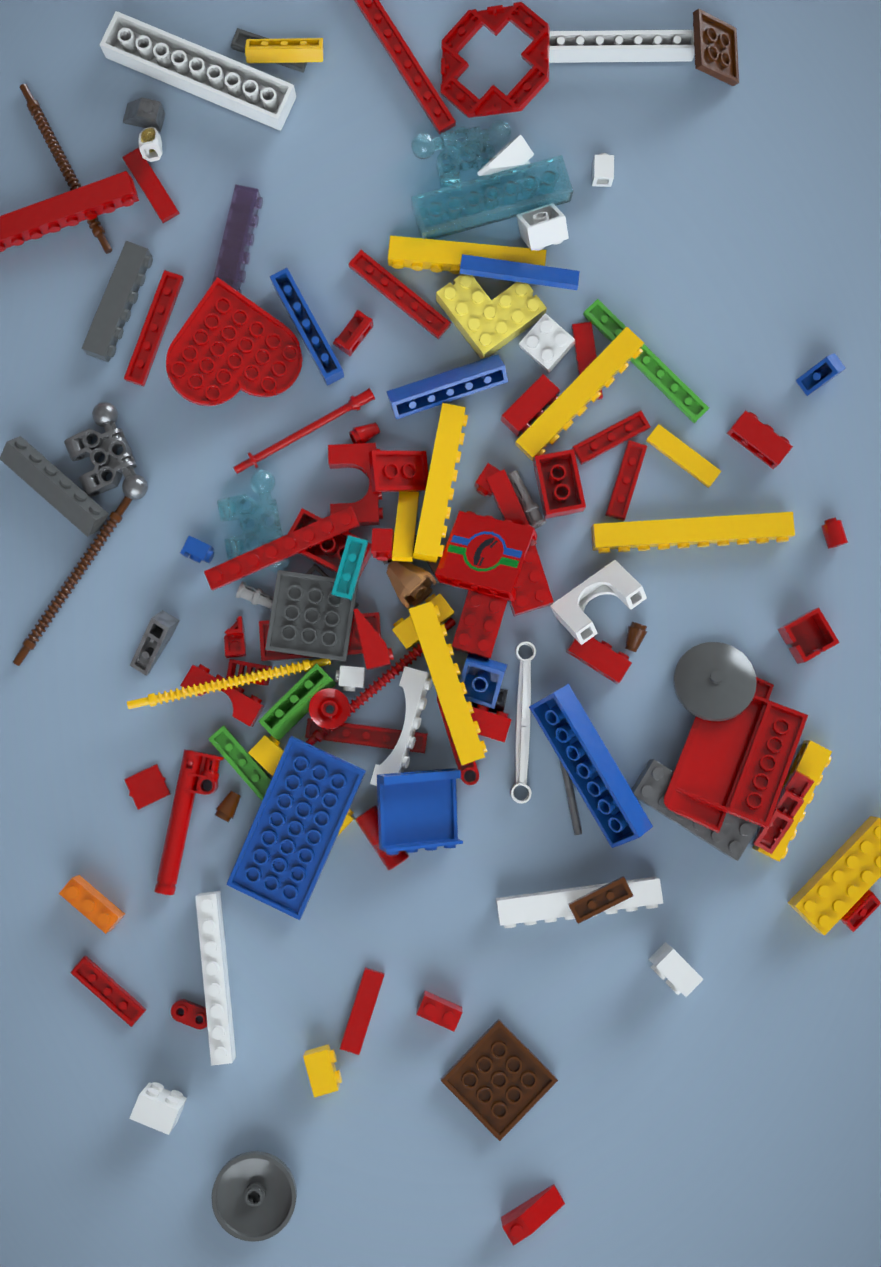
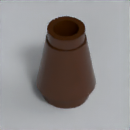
(635, 636)
(227, 808)

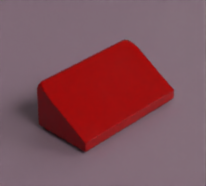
(861, 910)

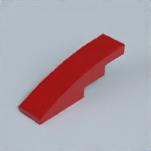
(507, 499)
(786, 808)

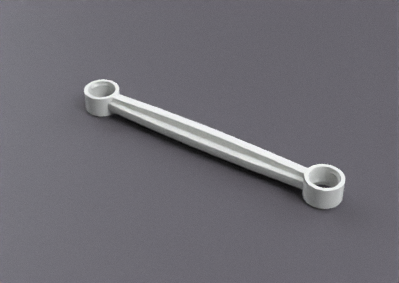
(523, 718)

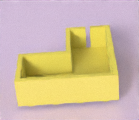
(489, 322)

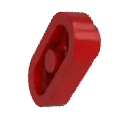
(191, 1011)

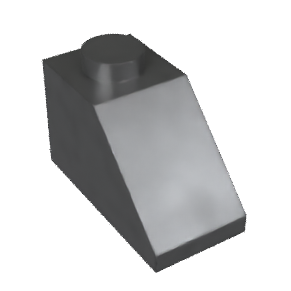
(144, 113)

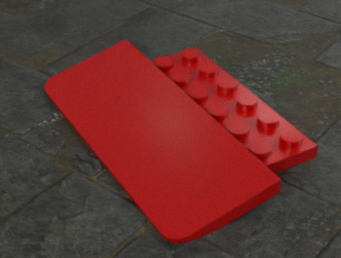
(736, 763)

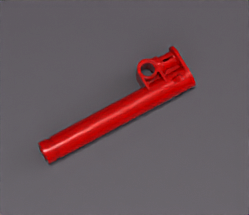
(194, 770)

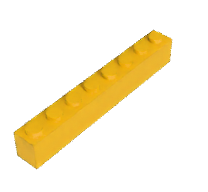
(447, 255)
(580, 393)
(439, 483)
(446, 682)

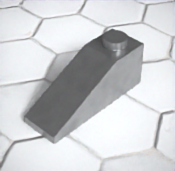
(154, 641)

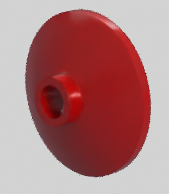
(326, 698)

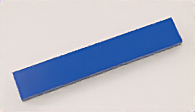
(519, 272)

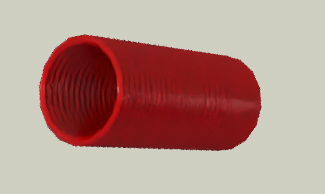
(369, 824)

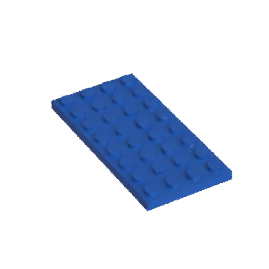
(295, 827)

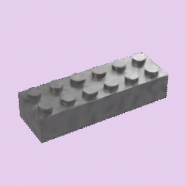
(734, 833)

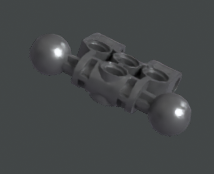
(95, 481)

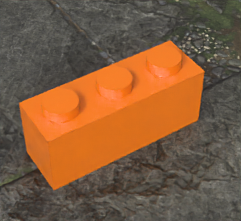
(92, 903)

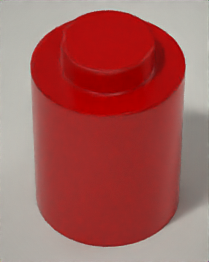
(834, 533)

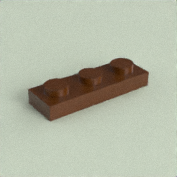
(600, 899)

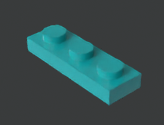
(349, 567)

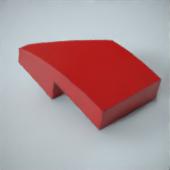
(235, 640)

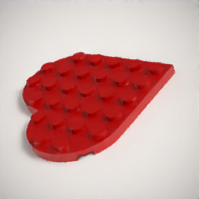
(231, 348)

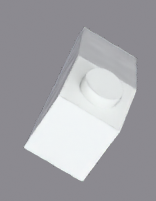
(513, 155)

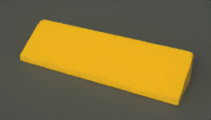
(284, 50)

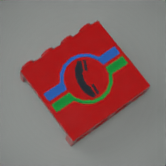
(485, 554)

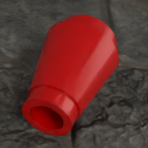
(364, 433)

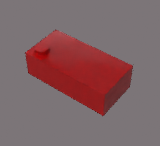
(329, 552)

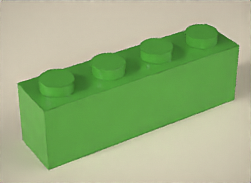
(295, 702)

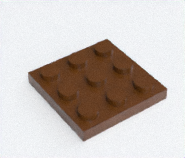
(715, 47)

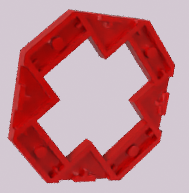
(494, 100)

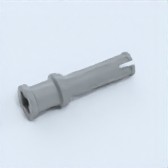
(529, 507)
(254, 595)

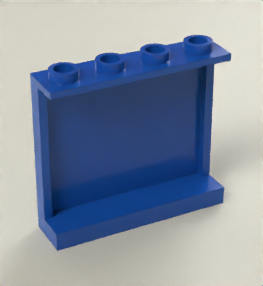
(417, 810)

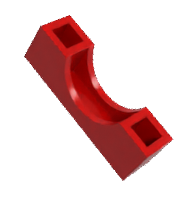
(245, 708)

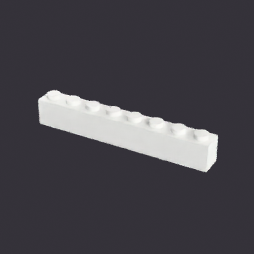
(621, 46)
(554, 903)
(215, 978)

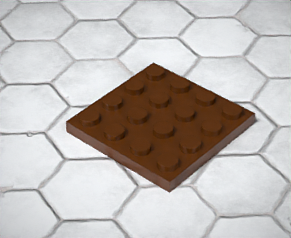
(499, 1080)

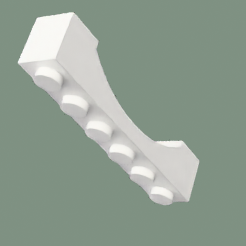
(415, 687)

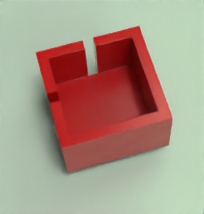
(808, 634)

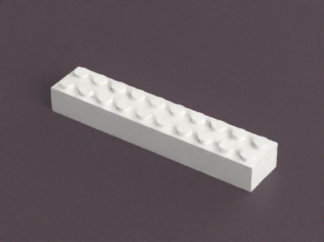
(198, 70)

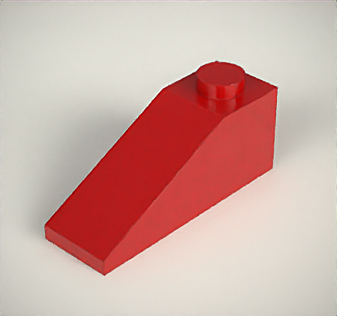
(373, 646)
(531, 1214)

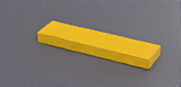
(683, 456)
(405, 526)

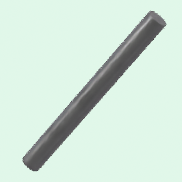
(571, 802)

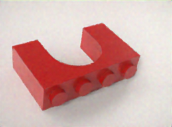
(357, 457)

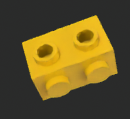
(322, 1070)

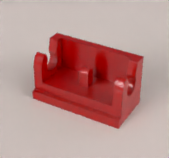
(354, 333)

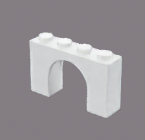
(609, 580)

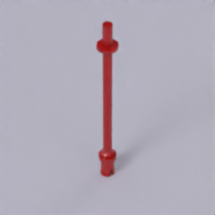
(353, 404)

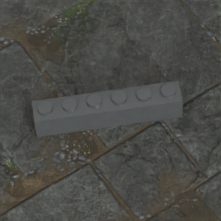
(117, 301)
(53, 486)

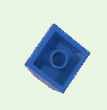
(482, 679)

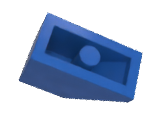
(820, 374)

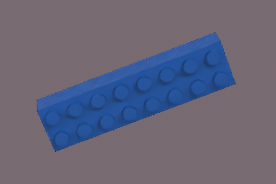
(591, 767)

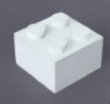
(542, 227)
(547, 343)
(679, 973)
(158, 1107)

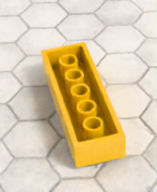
(841, 879)

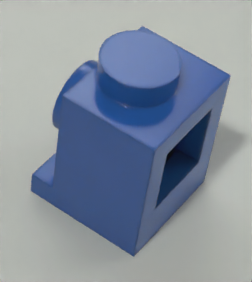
(197, 550)

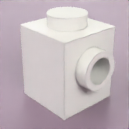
(603, 170)
(350, 677)

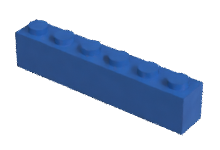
(307, 326)
(447, 386)

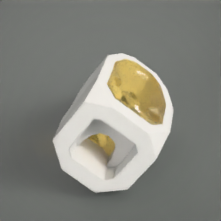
(150, 144)

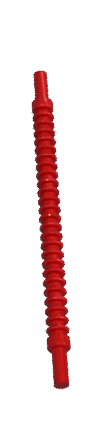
(318, 735)

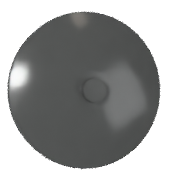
(714, 681)
(254, 1196)

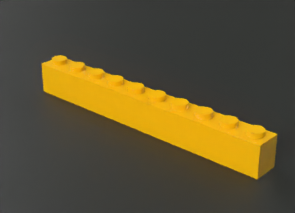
(692, 531)

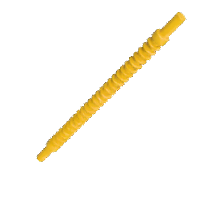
(153, 699)

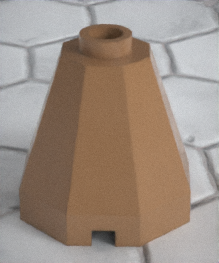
(410, 582)

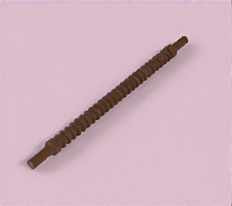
(34, 107)
(29, 644)

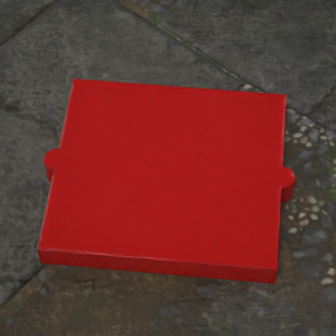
(147, 786)

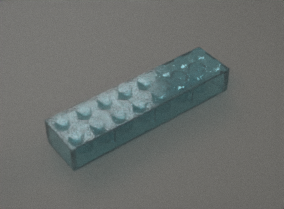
(491, 198)

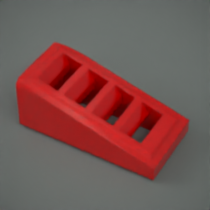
(232, 669)

